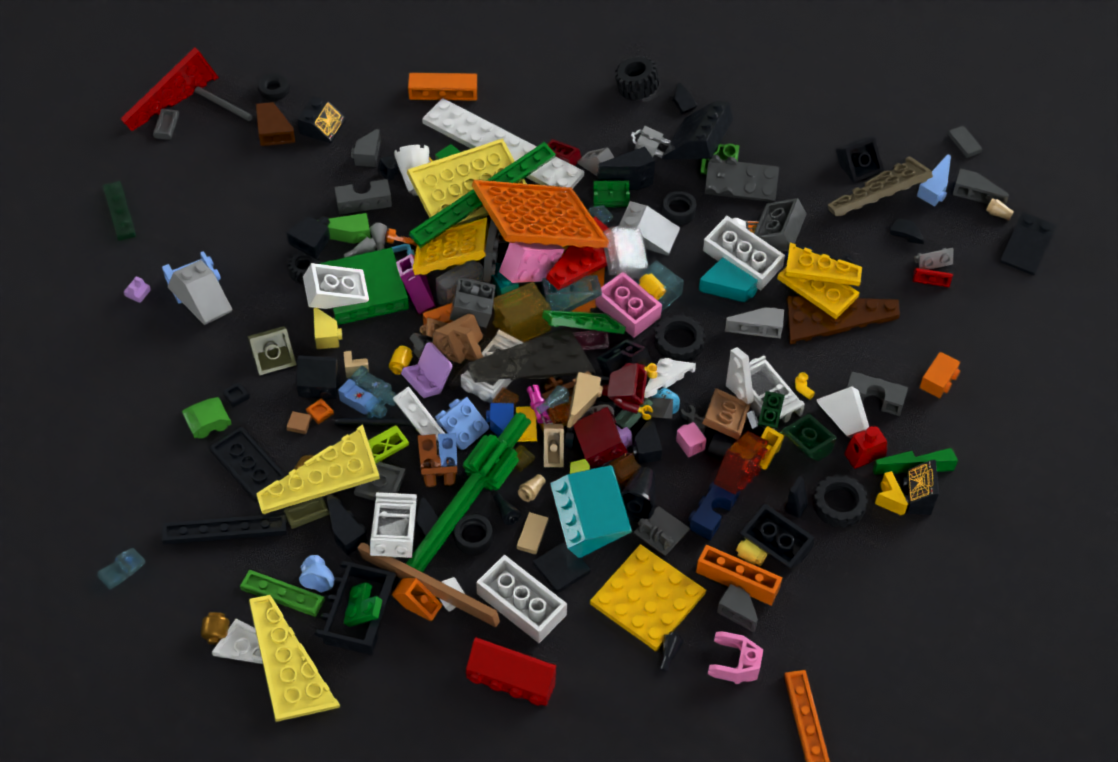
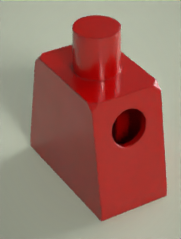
(866, 447)

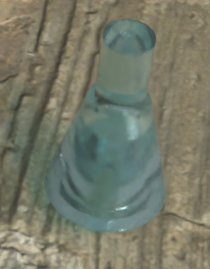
(558, 396)

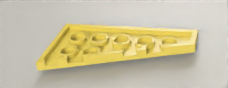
(329, 471)
(290, 673)

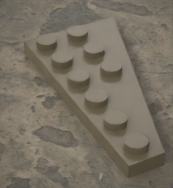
(882, 185)

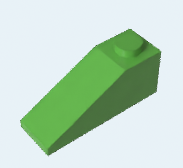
(349, 228)

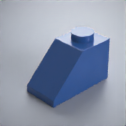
(499, 416)

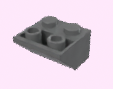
(473, 298)

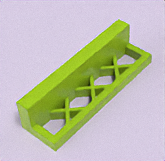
(386, 440)

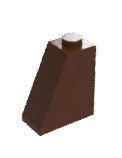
(273, 125)

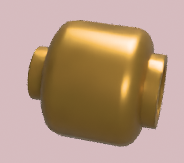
(214, 627)

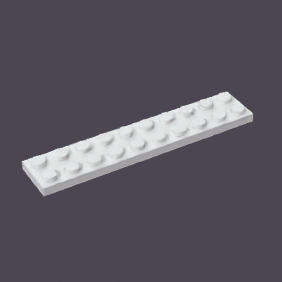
(475, 131)

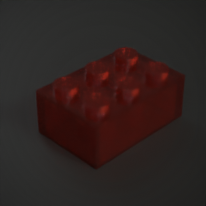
(742, 462)

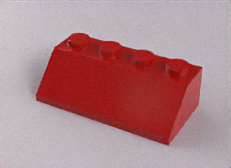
(511, 672)

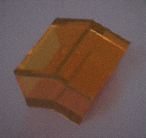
(624, 467)

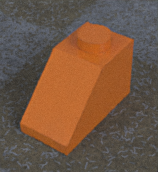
(417, 598)

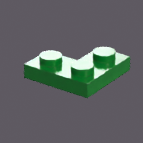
(360, 606)

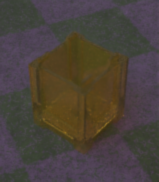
(521, 313)

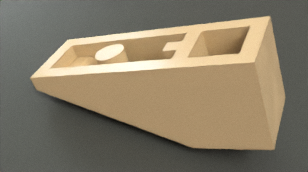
(584, 395)

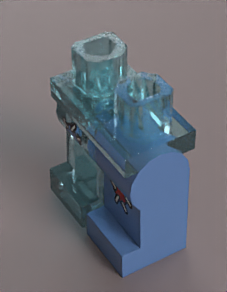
(367, 394)

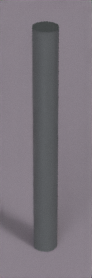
(223, 103)

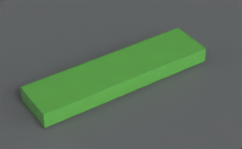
(282, 593)

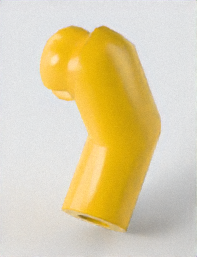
(801, 386)

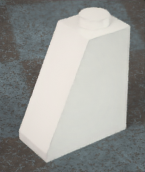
(846, 410)

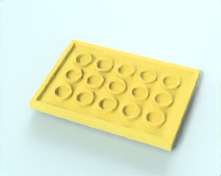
(452, 177)

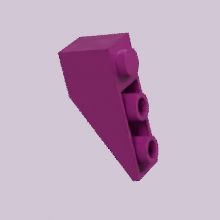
(416, 285)

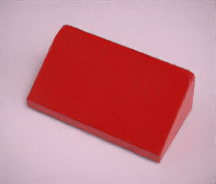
(932, 277)

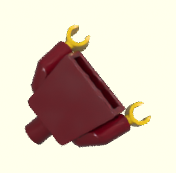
(628, 386)

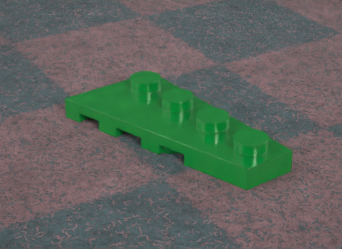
(583, 320)

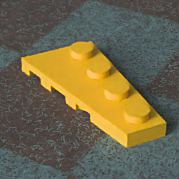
(809, 265)

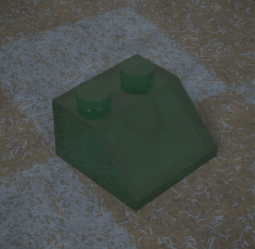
(811, 437)

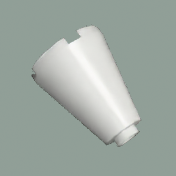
(408, 158)

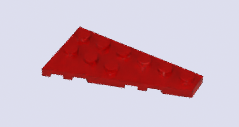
(171, 89)
(578, 263)

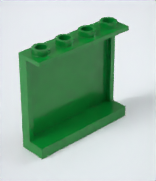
(383, 286)

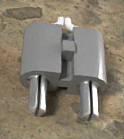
(650, 139)

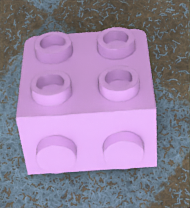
(430, 373)

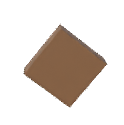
(299, 422)

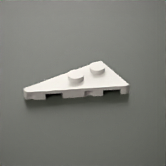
(667, 374)

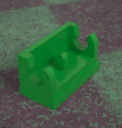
(611, 193)

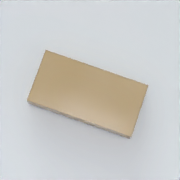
(532, 533)

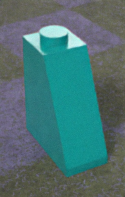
(728, 282)

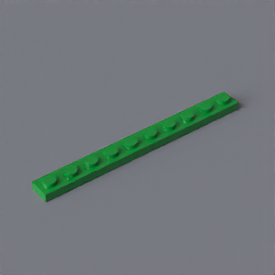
(470, 202)

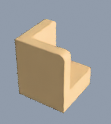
(352, 366)

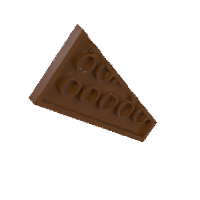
(809, 321)

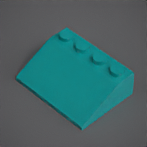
(590, 509)

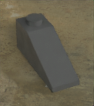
(977, 188)

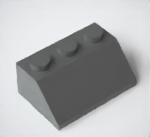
(781, 223)

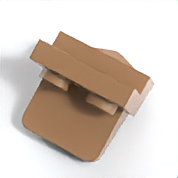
(459, 339)

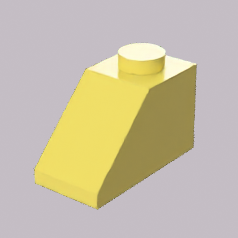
(326, 330)

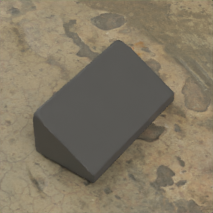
(661, 408)

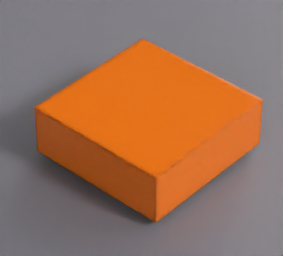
(320, 411)

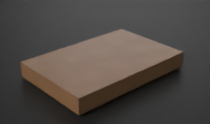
(726, 414)

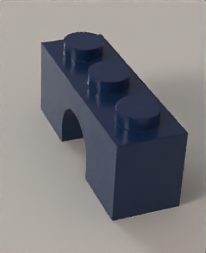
(706, 521)

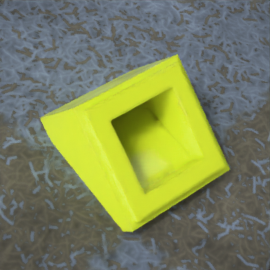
(578, 466)

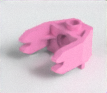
(749, 659)

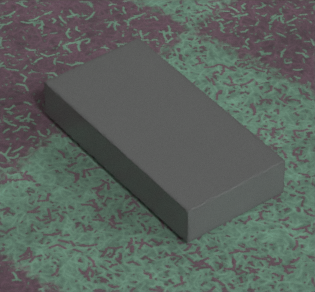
(166, 124)
(965, 141)

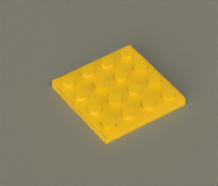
(453, 247)
(647, 597)

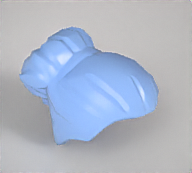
(316, 574)

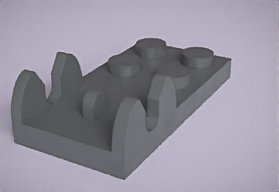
(741, 179)
(492, 251)

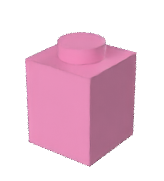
(690, 439)

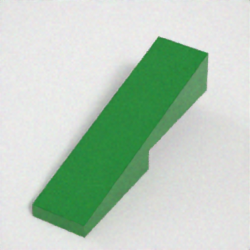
(900, 463)

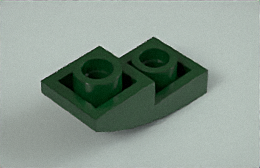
(771, 409)

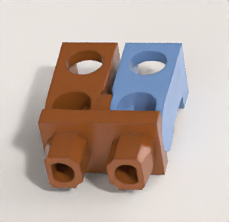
(438, 464)

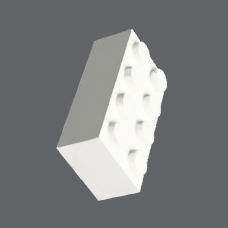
(744, 251)
(521, 598)

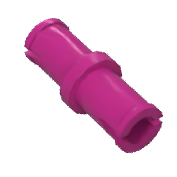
(536, 400)

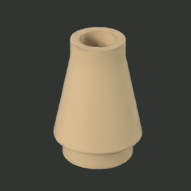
(999, 209)
(530, 489)

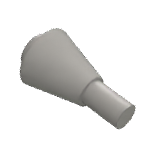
(378, 233)
(365, 246)

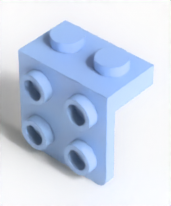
(464, 421)

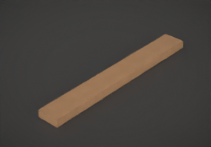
(436, 587)

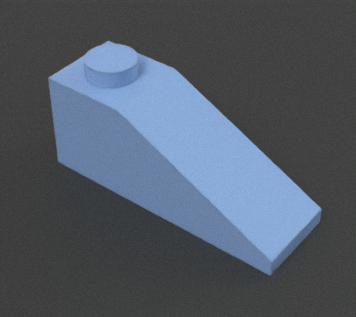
(934, 188)

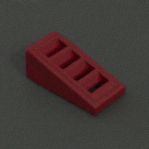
(565, 152)

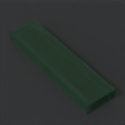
(119, 211)

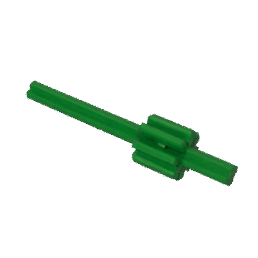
(486, 467)

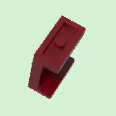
(599, 438)

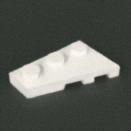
(740, 376)
(239, 644)

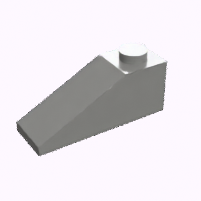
(760, 322)

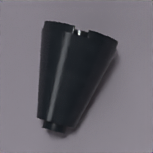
(640, 494)

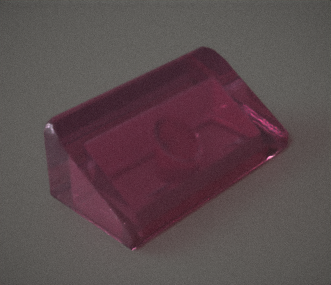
(592, 339)

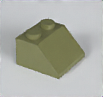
(271, 350)

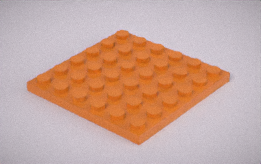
(539, 214)

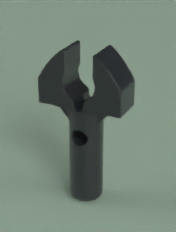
(569, 439)

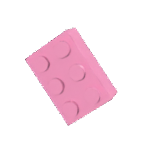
(529, 261)
(629, 304)

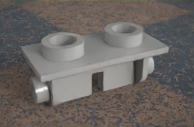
(935, 259)

